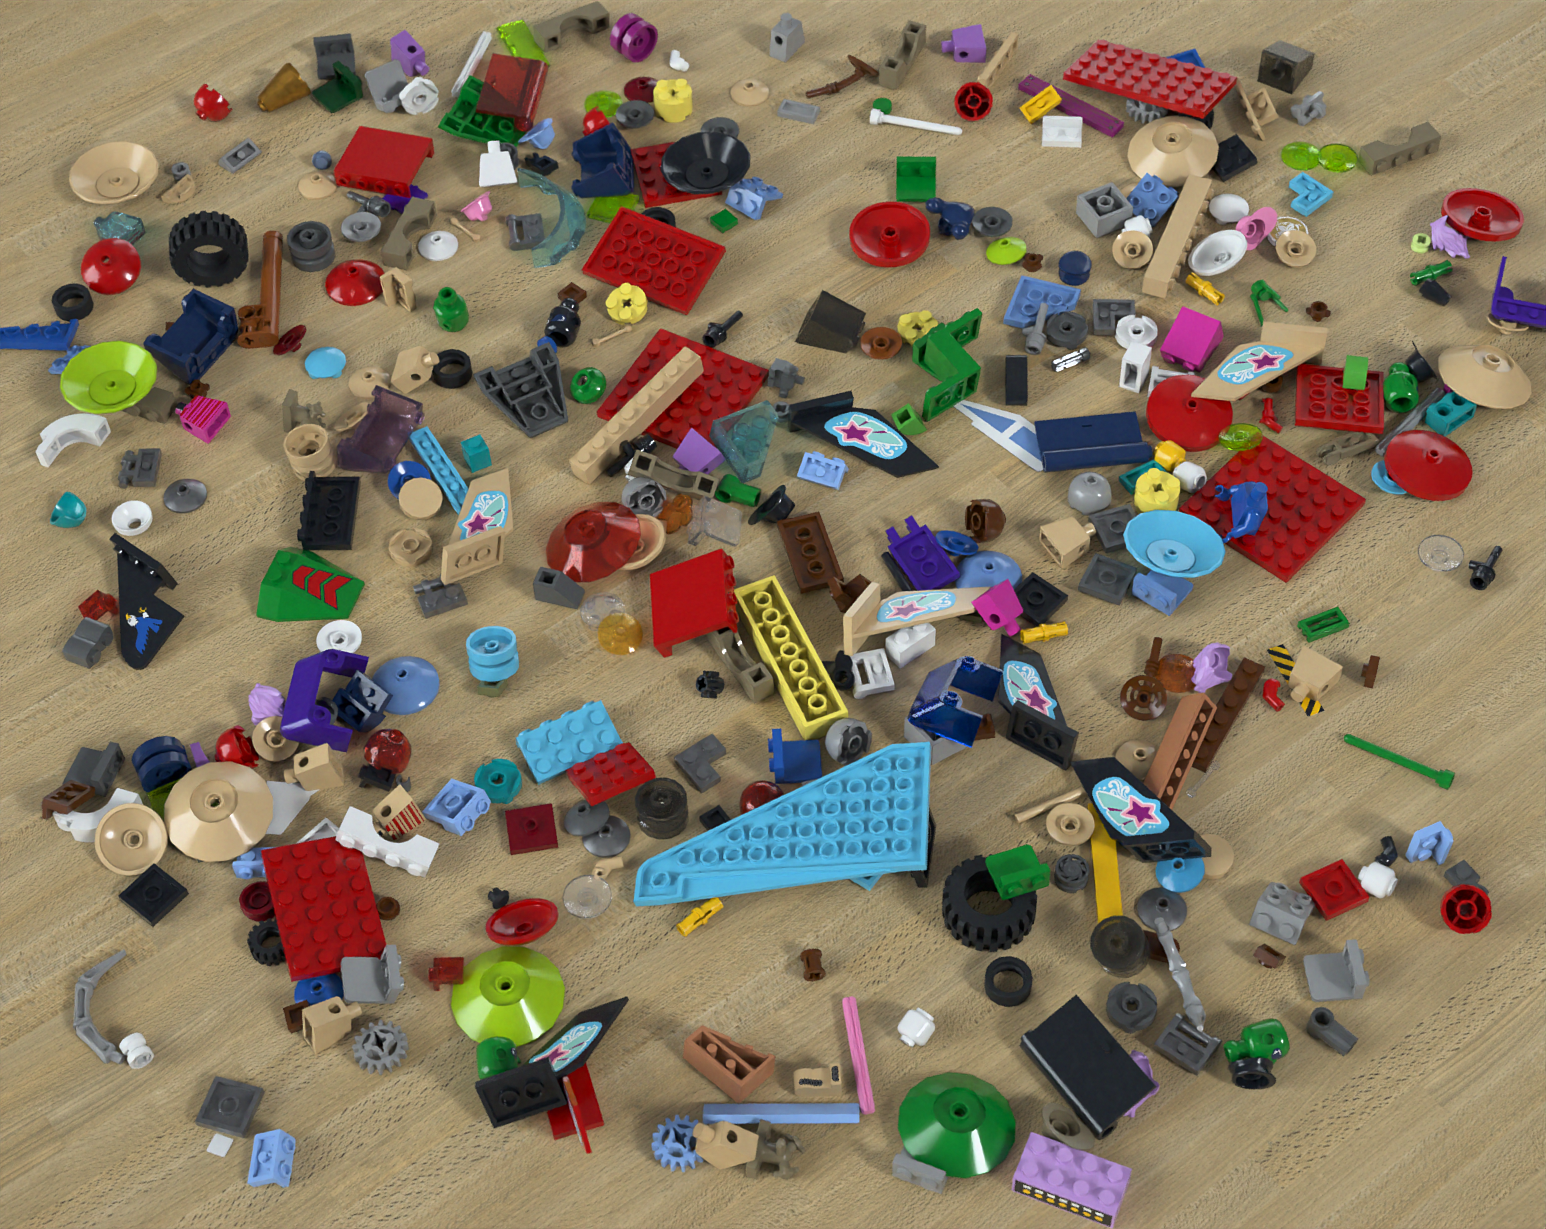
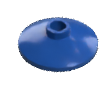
(404, 472)
(956, 543)
(331, 987)

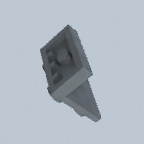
(97, 767)

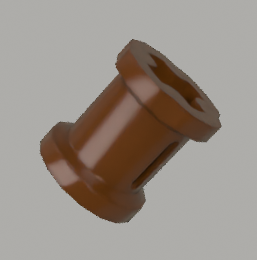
(812, 965)

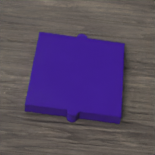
(398, 203)

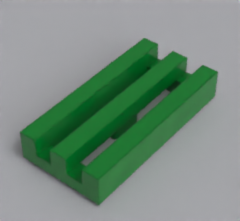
(1325, 627)

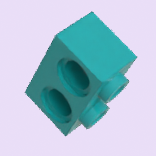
(1449, 413)

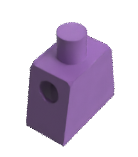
(966, 44)
(409, 54)
(697, 454)

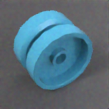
(492, 653)

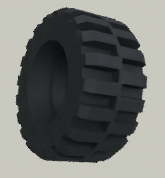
(204, 230)
(977, 928)

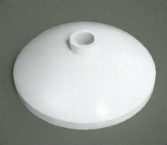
(1217, 253)

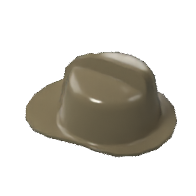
(1064, 1127)

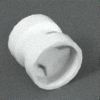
(135, 1048)

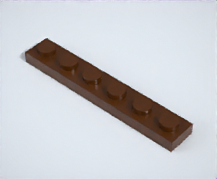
(1227, 711)

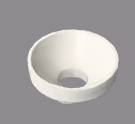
(132, 512)

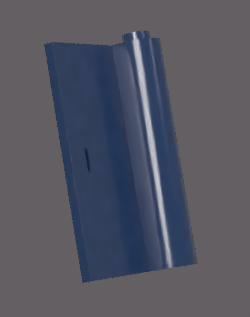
(1091, 442)

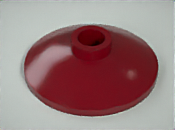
(640, 89)
(290, 341)

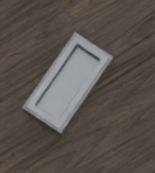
(798, 111)

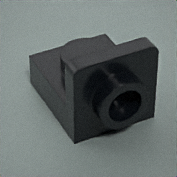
(379, 778)

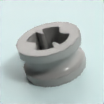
(180, 170)
(782, 407)

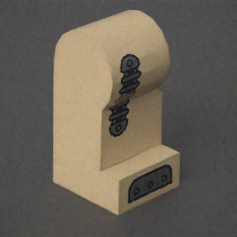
(818, 1081)

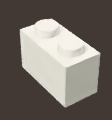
(1135, 367)
(910, 643)

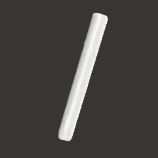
(472, 62)

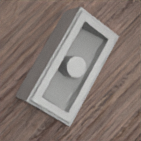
(239, 156)

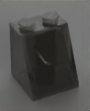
(1284, 66)
(831, 324)

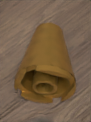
(283, 89)

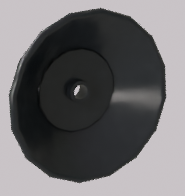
(705, 162)

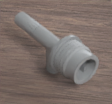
(1034, 337)

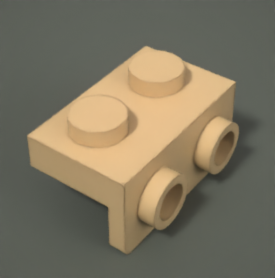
(398, 288)

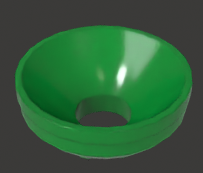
(592, 389)

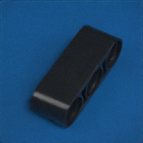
(1016, 380)

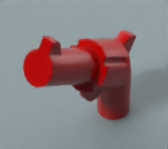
(1269, 417)

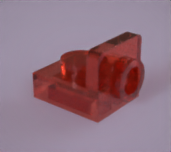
(97, 605)
(446, 971)

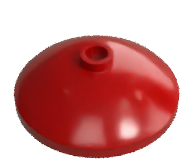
(117, 273)
(354, 282)
(522, 922)

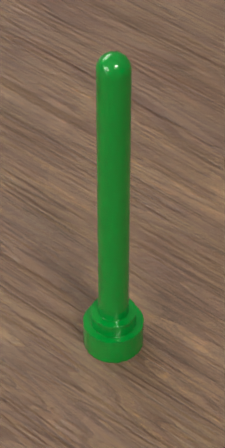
(1442, 777)

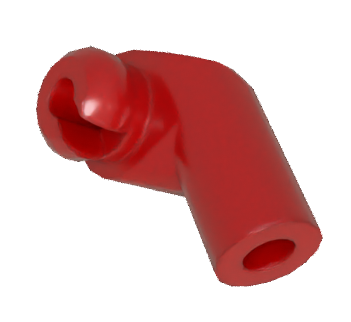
(1270, 694)

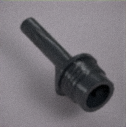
(717, 332)
(643, 444)
(1483, 572)

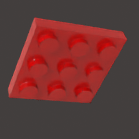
(610, 773)

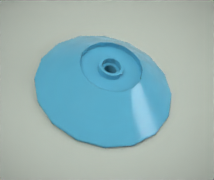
(1174, 543)

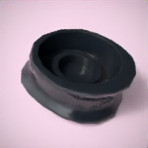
(1252, 1073)

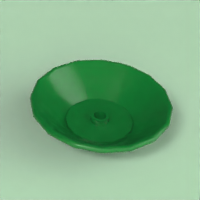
(952, 1143)

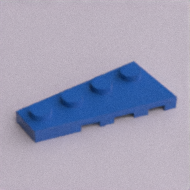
(50, 337)

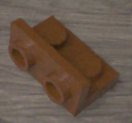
(66, 798)

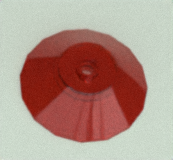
(593, 541)

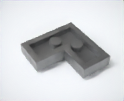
(1107, 311)
(696, 762)

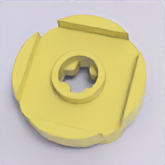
(623, 294)
(909, 322)

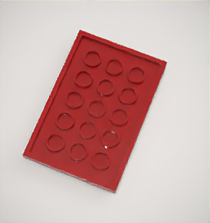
(656, 258)
(322, 906)

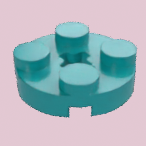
(510, 784)

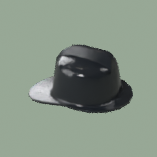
(1419, 367)
(774, 509)

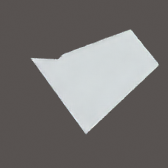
(287, 803)

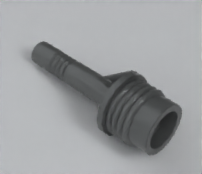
(373, 205)

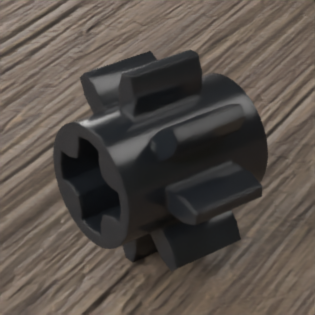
(710, 684)

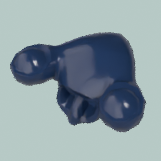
(954, 217)

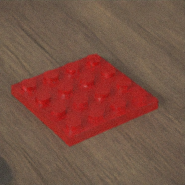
(652, 184)
(1327, 405)

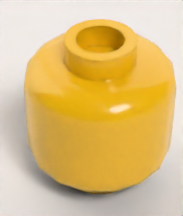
(1169, 455)

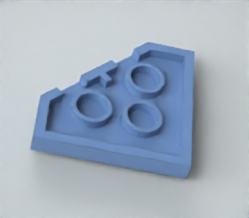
(1031, 293)

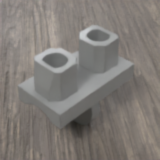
(1310, 108)

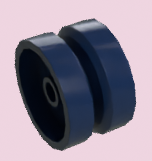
(160, 762)

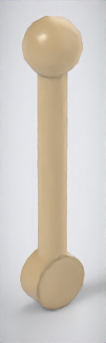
(476, 237)
(597, 342)

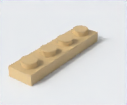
(999, 61)

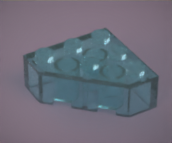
(745, 438)

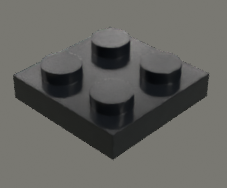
(1233, 158)
(1039, 599)
(153, 895)

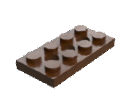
(817, 541)

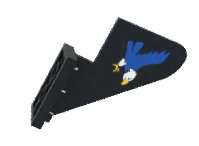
(144, 618)

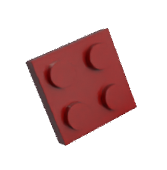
(1334, 889)

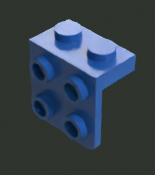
(794, 759)

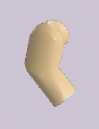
(605, 865)

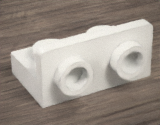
(1062, 131)

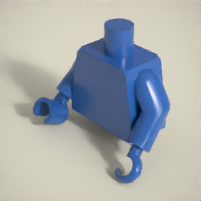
(1248, 507)

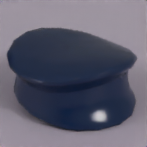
(1074, 268)

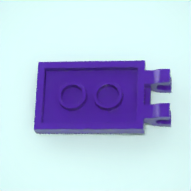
(921, 557)

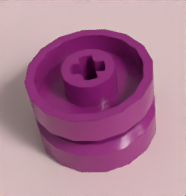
(633, 37)

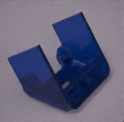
(941, 710)

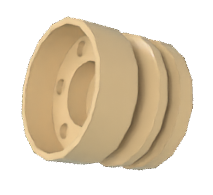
(309, 450)

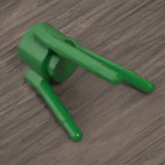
(1263, 292)

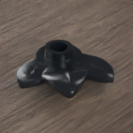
(840, 669)

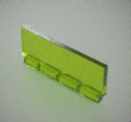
(520, 41)

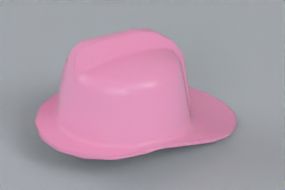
(478, 208)
(1257, 226)

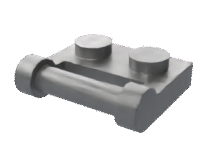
(532, 231)
(1184, 1050)

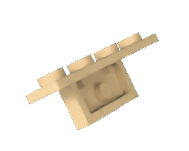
(1259, 108)

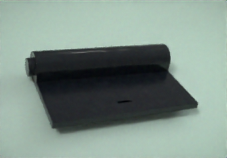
(1074, 1059)

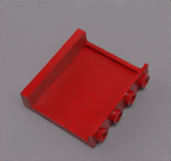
(382, 161)
(693, 600)

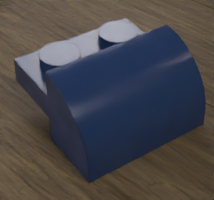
(362, 702)

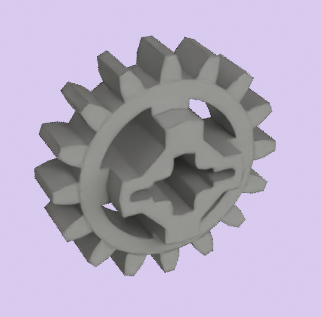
(1144, 111)
(370, 1055)

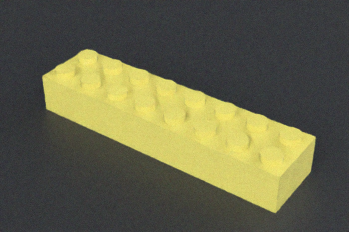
(789, 657)

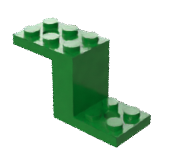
(952, 364)

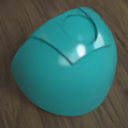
(68, 511)

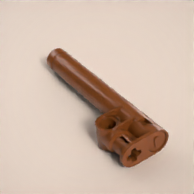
(262, 320)

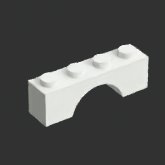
(359, 833)

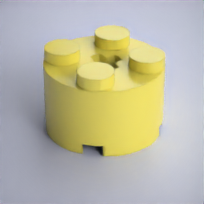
(672, 100)
(1156, 491)

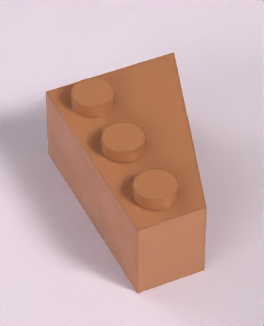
(726, 1063)

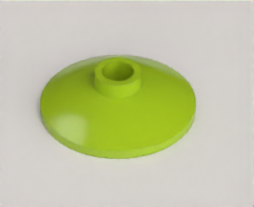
(1006, 250)

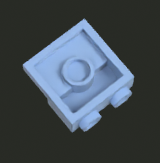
(457, 806)

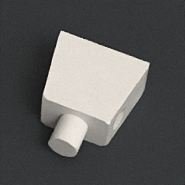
(496, 167)

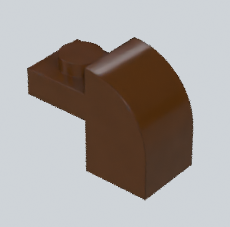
(848, 593)

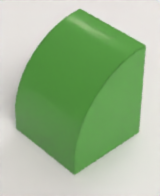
(1355, 372)
(908, 421)

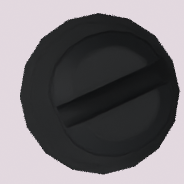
(498, 897)

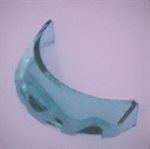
(569, 226)

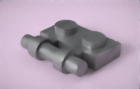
(146, 468)
(441, 600)

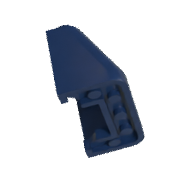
(604, 164)
(195, 337)

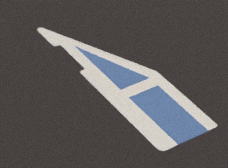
(1007, 430)

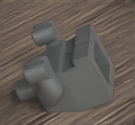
(785, 376)

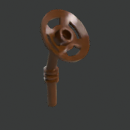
(861, 70)
(1146, 690)

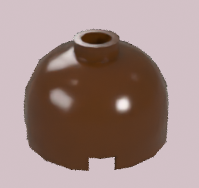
(984, 519)

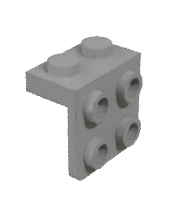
(386, 84)
(1282, 912)
(1337, 974)
(372, 979)
(918, 1173)

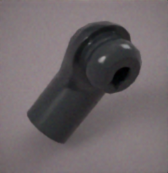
(1389, 854)

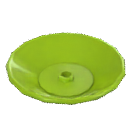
(108, 377)
(517, 1013)

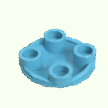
(325, 363)

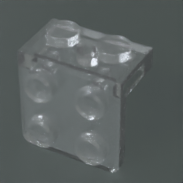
(714, 520)

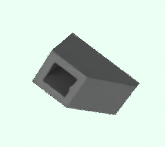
(557, 588)

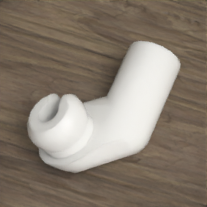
(678, 63)

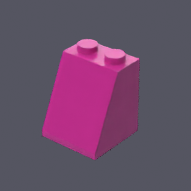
(1192, 340)

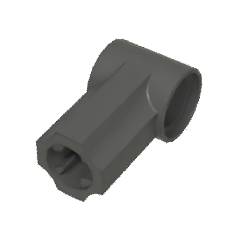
(1331, 1032)

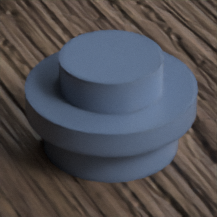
(321, 160)

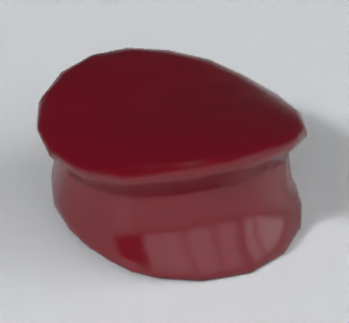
(256, 901)

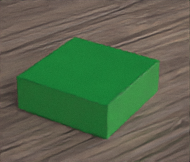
(724, 221)

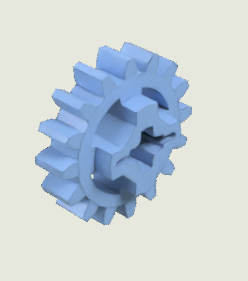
(672, 1151)

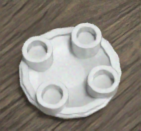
(1228, 208)

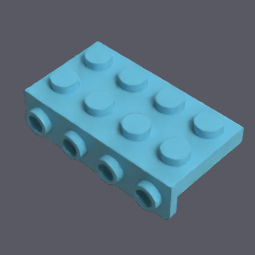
(567, 741)

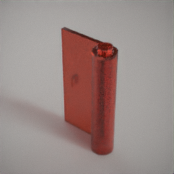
(516, 89)

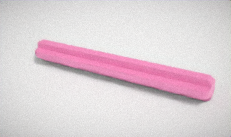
(858, 1055)

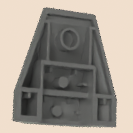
(528, 391)

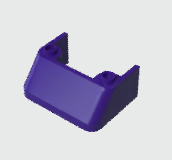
(1509, 309)
(303, 719)

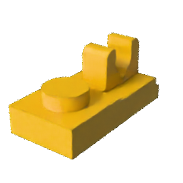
(1041, 104)

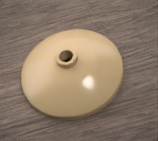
(650, 542)
(115, 837)

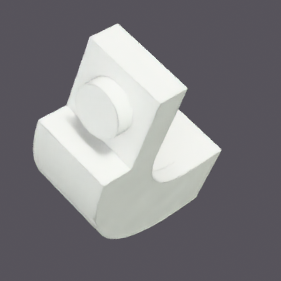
(70, 430)
(85, 824)

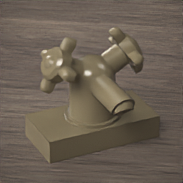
(296, 413)
(774, 1153)

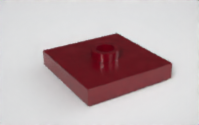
(531, 829)

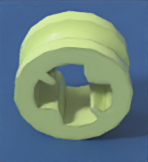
(1417, 241)

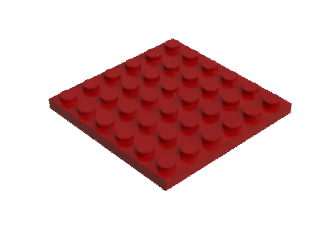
(720, 390)
(1301, 513)

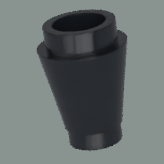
(1434, 292)

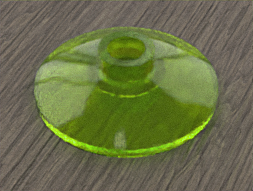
(606, 100)
(1300, 156)
(1337, 158)
(1240, 437)

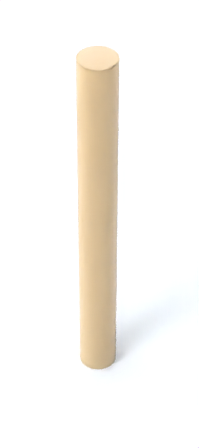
(1049, 805)

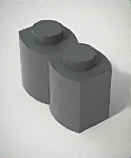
(88, 642)

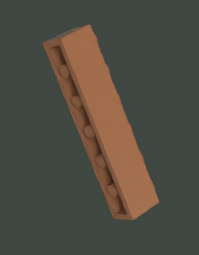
(1180, 747)

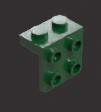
(341, 91)

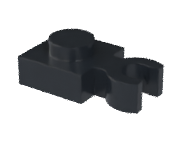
(543, 165)

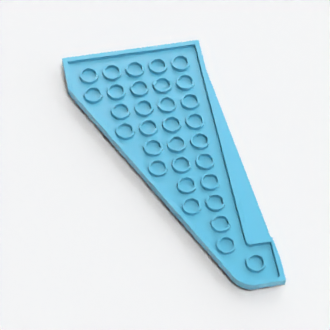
(833, 829)

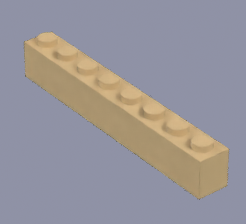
(1177, 236)
(636, 415)

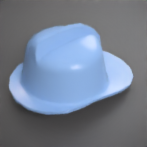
(540, 135)

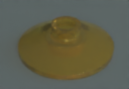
(616, 642)

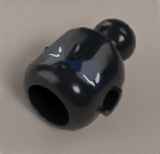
(564, 323)

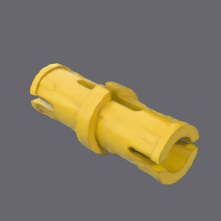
(1204, 288)
(1044, 632)
(699, 916)

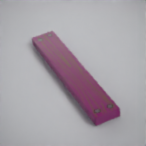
(1075, 107)

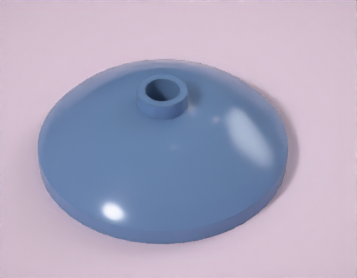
(975, 570)
(413, 690)

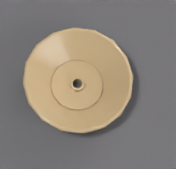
(1173, 150)
(113, 172)
(1484, 376)
(222, 830)

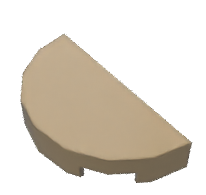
(180, 191)

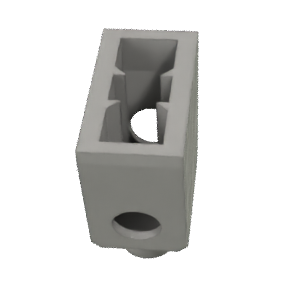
(786, 38)

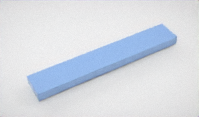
(782, 1113)

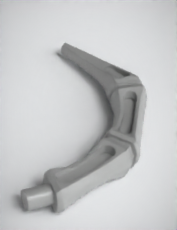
(1192, 1004)
(83, 1021)

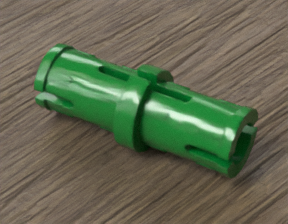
(1431, 272)

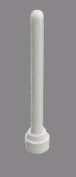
(879, 117)

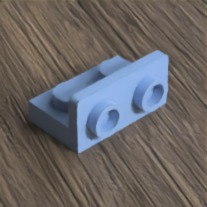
(822, 470)
(1429, 841)
(250, 864)
(272, 1158)

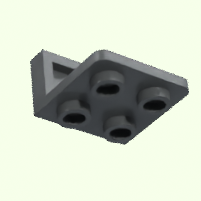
(333, 49)

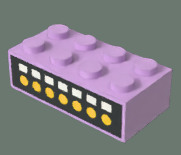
(1071, 1180)

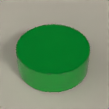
(883, 105)

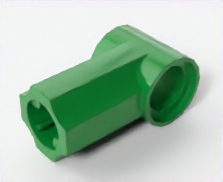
(732, 489)

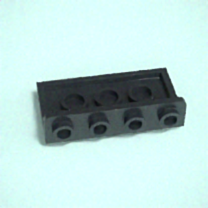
(329, 512)

